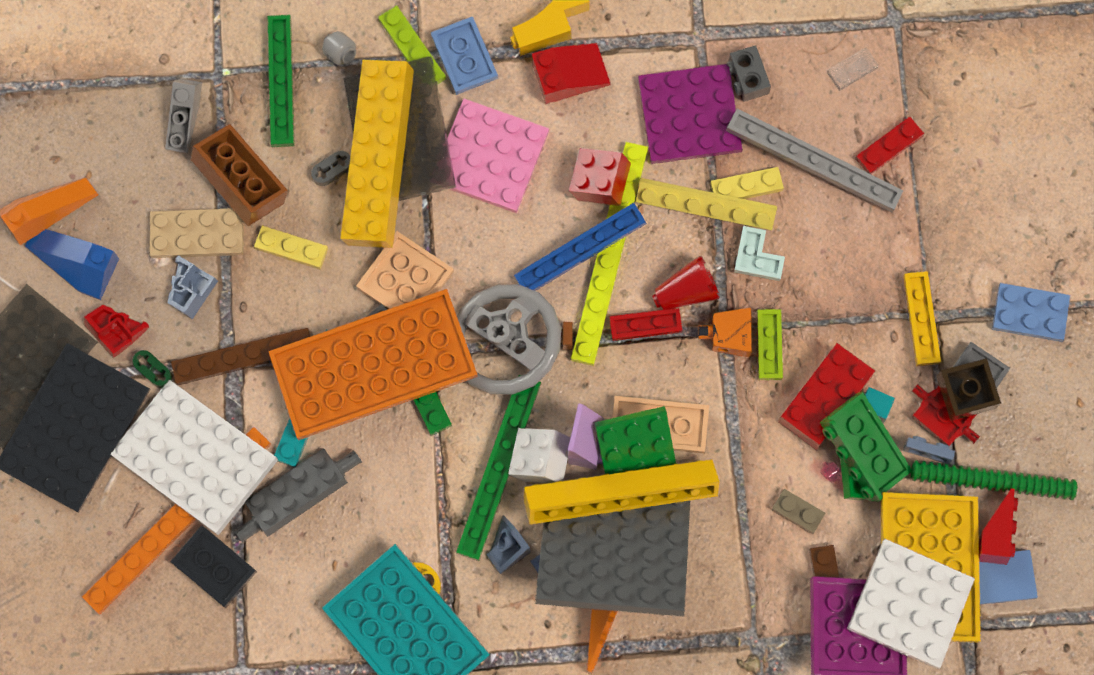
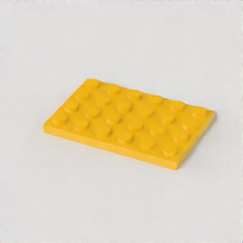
(944, 531)

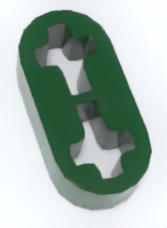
(155, 365)

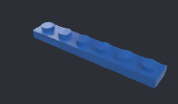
(581, 248)

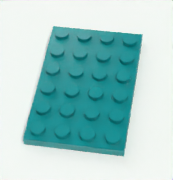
(403, 622)

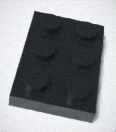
(213, 566)

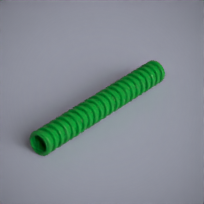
(994, 480)

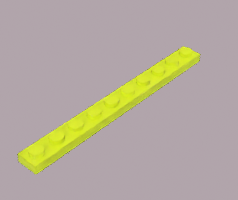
(606, 269)

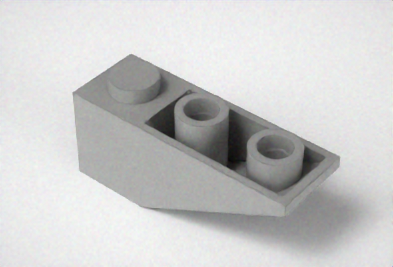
(183, 114)

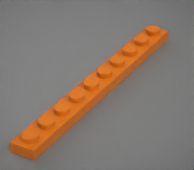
(146, 550)

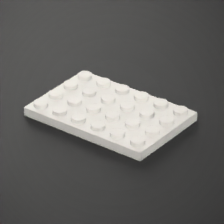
(194, 457)

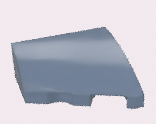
(190, 287)

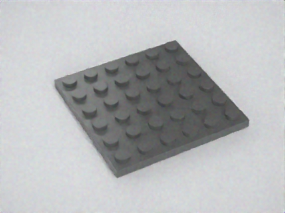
(617, 561)

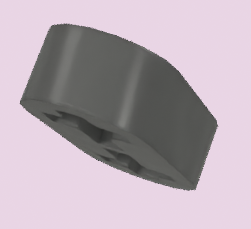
(328, 164)

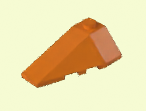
(39, 211)
(599, 629)

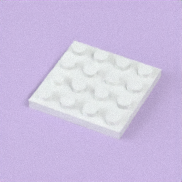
(911, 604)

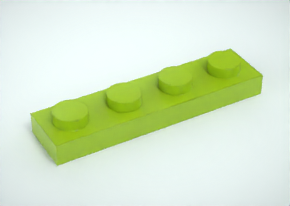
(407, 39)

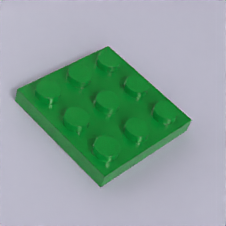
(635, 441)

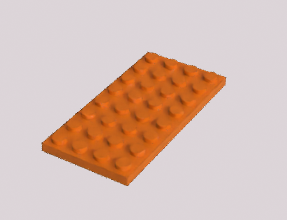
(372, 364)

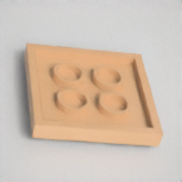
(404, 274)

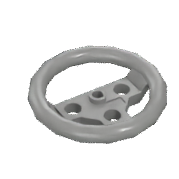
(534, 358)

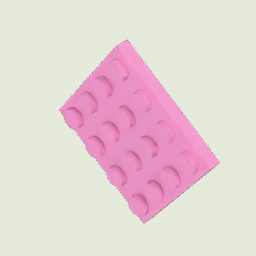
(494, 154)

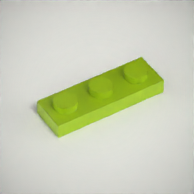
(769, 344)

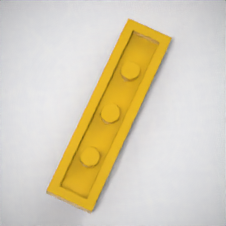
(922, 318)

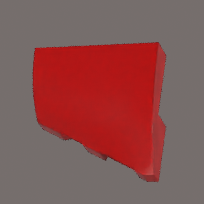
(114, 329)

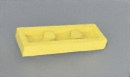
(749, 184)
(291, 247)

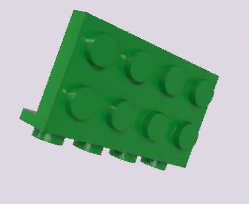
(865, 447)

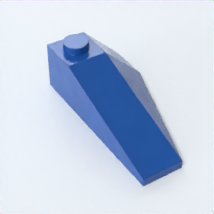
(76, 260)

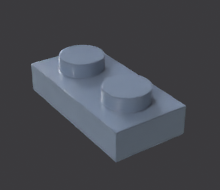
(938, 452)

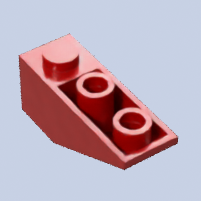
(996, 537)

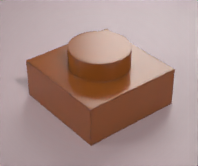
(566, 335)

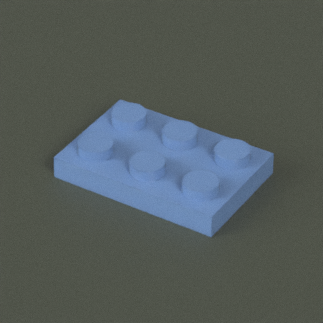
(464, 55)
(1031, 312)

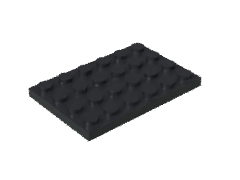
(72, 427)

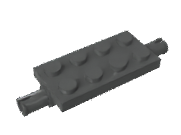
(296, 493)

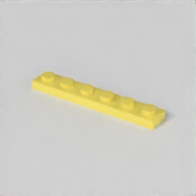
(706, 204)

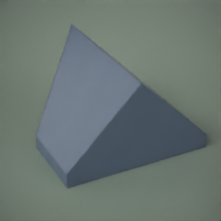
(507, 546)

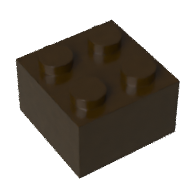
(968, 389)

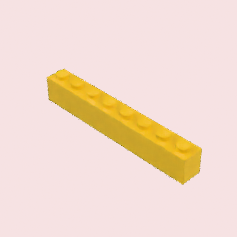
(621, 491)

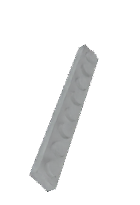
(814, 160)

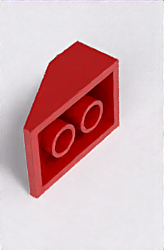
(569, 71)

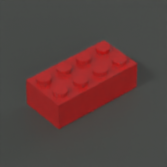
(829, 387)

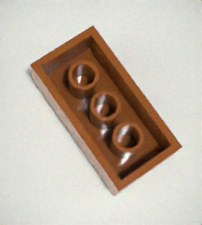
(239, 175)

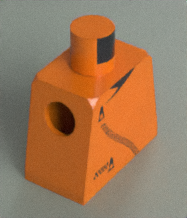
(729, 332)

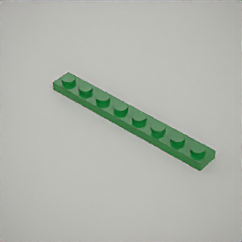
(496, 474)

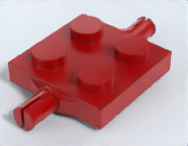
(935, 418)

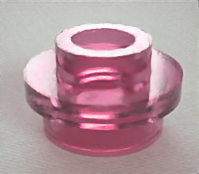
(831, 472)

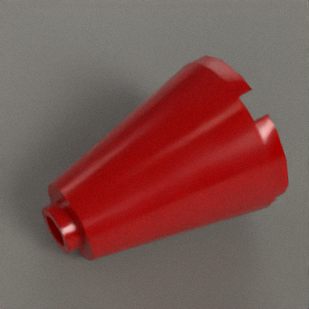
(687, 287)

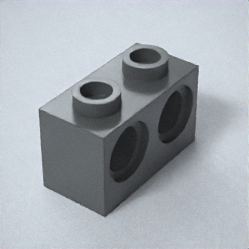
(754, 72)

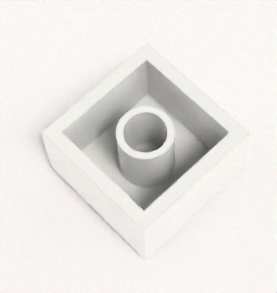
(539, 455)

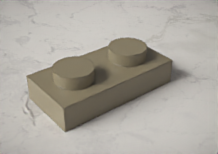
(798, 511)

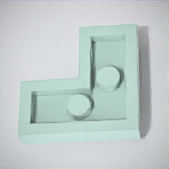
(753, 261)

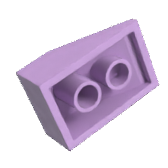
(584, 444)

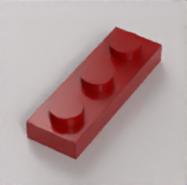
(889, 145)
(645, 324)

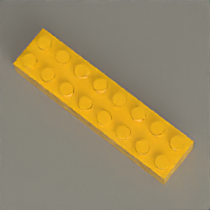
(377, 154)

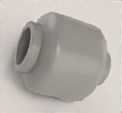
(339, 48)

